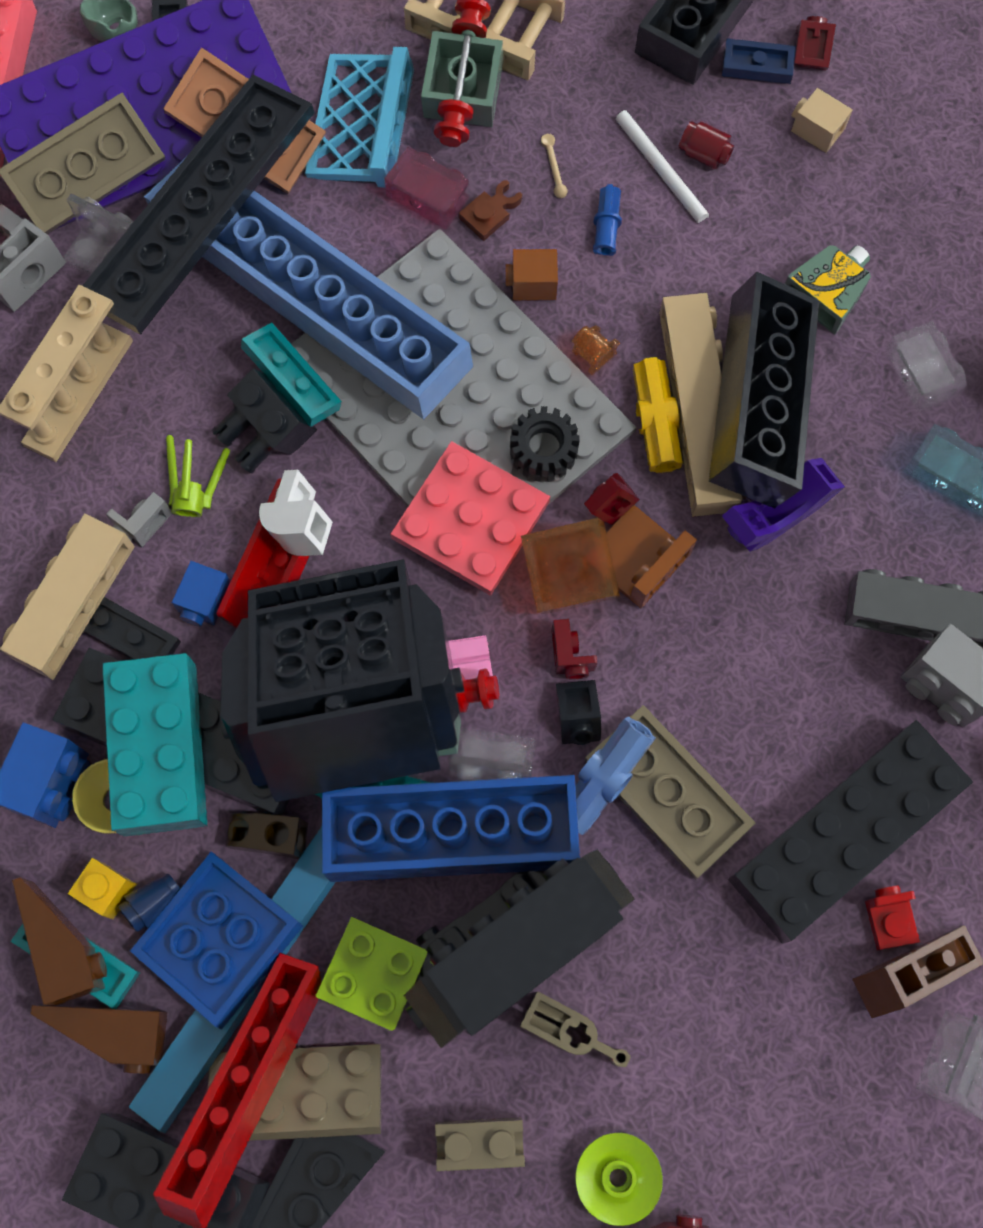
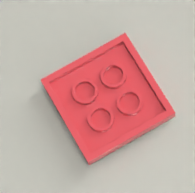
(470, 517)

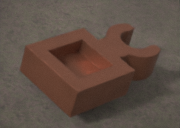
(489, 213)

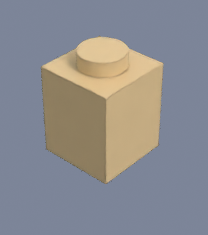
(820, 119)

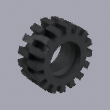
(544, 423)

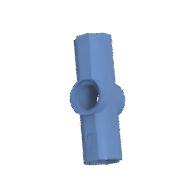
(610, 770)

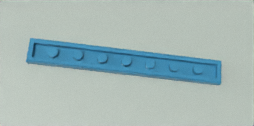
(200, 1040)

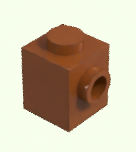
(533, 274)

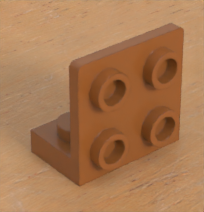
(645, 555)

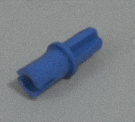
(607, 220)

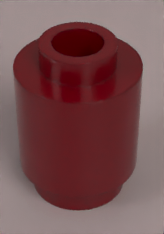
(706, 144)

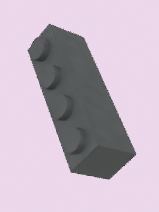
(912, 607)

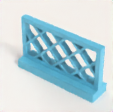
(389, 115)

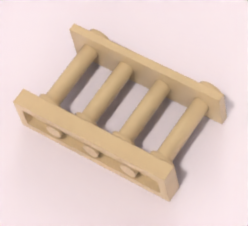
(517, 56)
(66, 374)

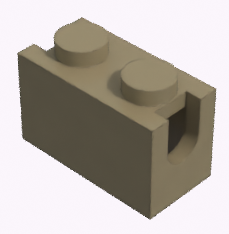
(479, 1144)

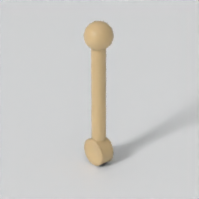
(548, 142)

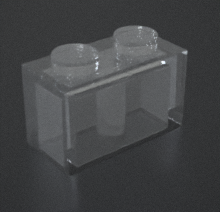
(925, 366)

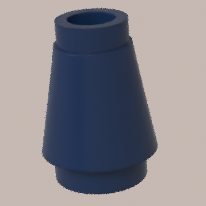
(147, 902)

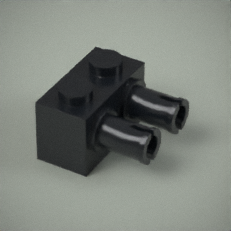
(275, 420)

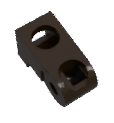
(267, 834)

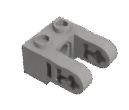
(26, 259)

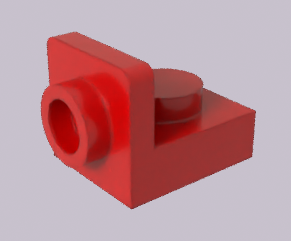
(892, 918)

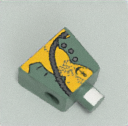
(833, 280)

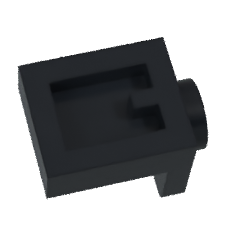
(579, 712)

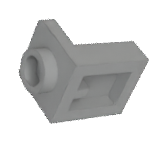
(144, 519)

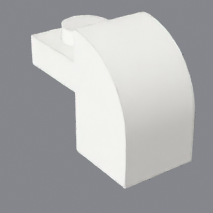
(296, 517)

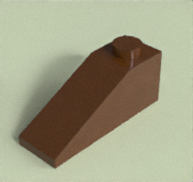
(60, 954)
(917, 972)
(112, 1034)

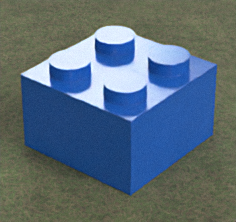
(41, 775)

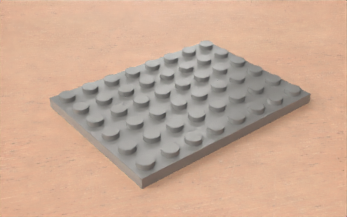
(510, 374)

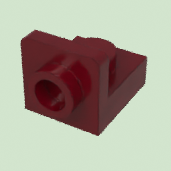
(814, 43)
(611, 499)
(564, 646)

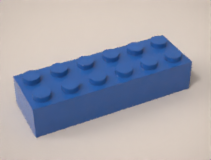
(449, 828)

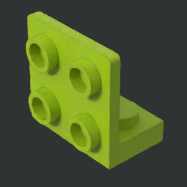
(372, 974)

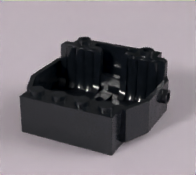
(339, 682)
(512, 944)

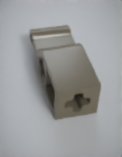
(566, 1018)

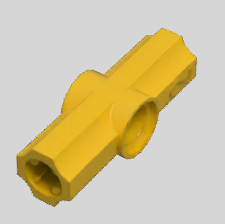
(658, 415)

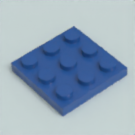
(216, 940)

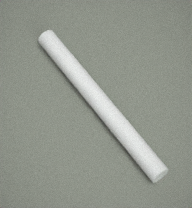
(661, 166)

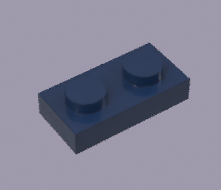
(758, 61)

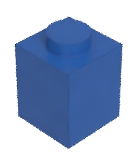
(200, 594)

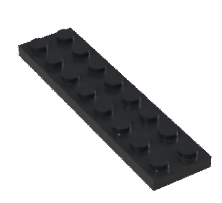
(198, 201)

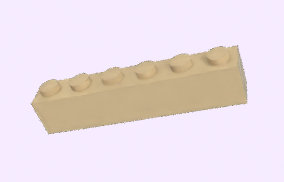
(696, 383)

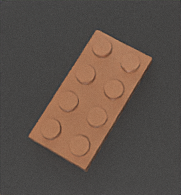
(206, 93)

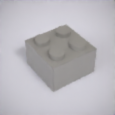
(949, 676)

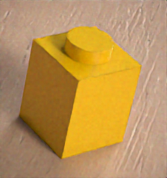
(101, 888)

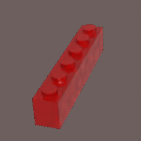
(239, 1093)

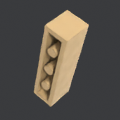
(67, 596)

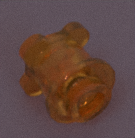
(594, 347)

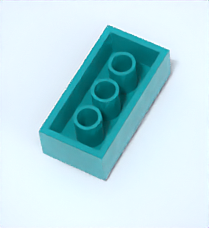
(154, 745)

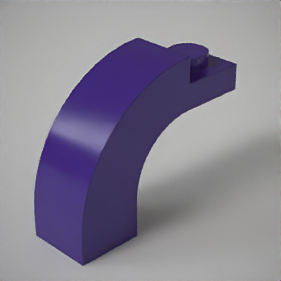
(760, 524)

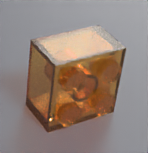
(570, 566)

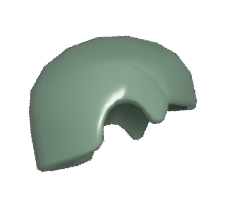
(101, 14)

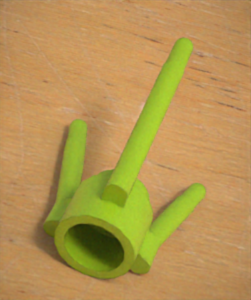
(187, 496)

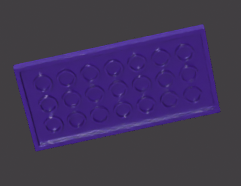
(145, 68)

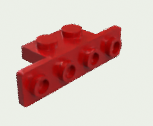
(261, 566)

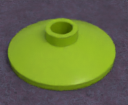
(631, 1200)

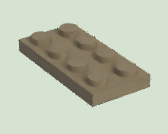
(83, 159)
(681, 801)
(322, 1094)

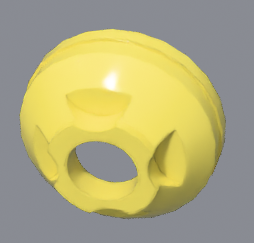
(90, 795)

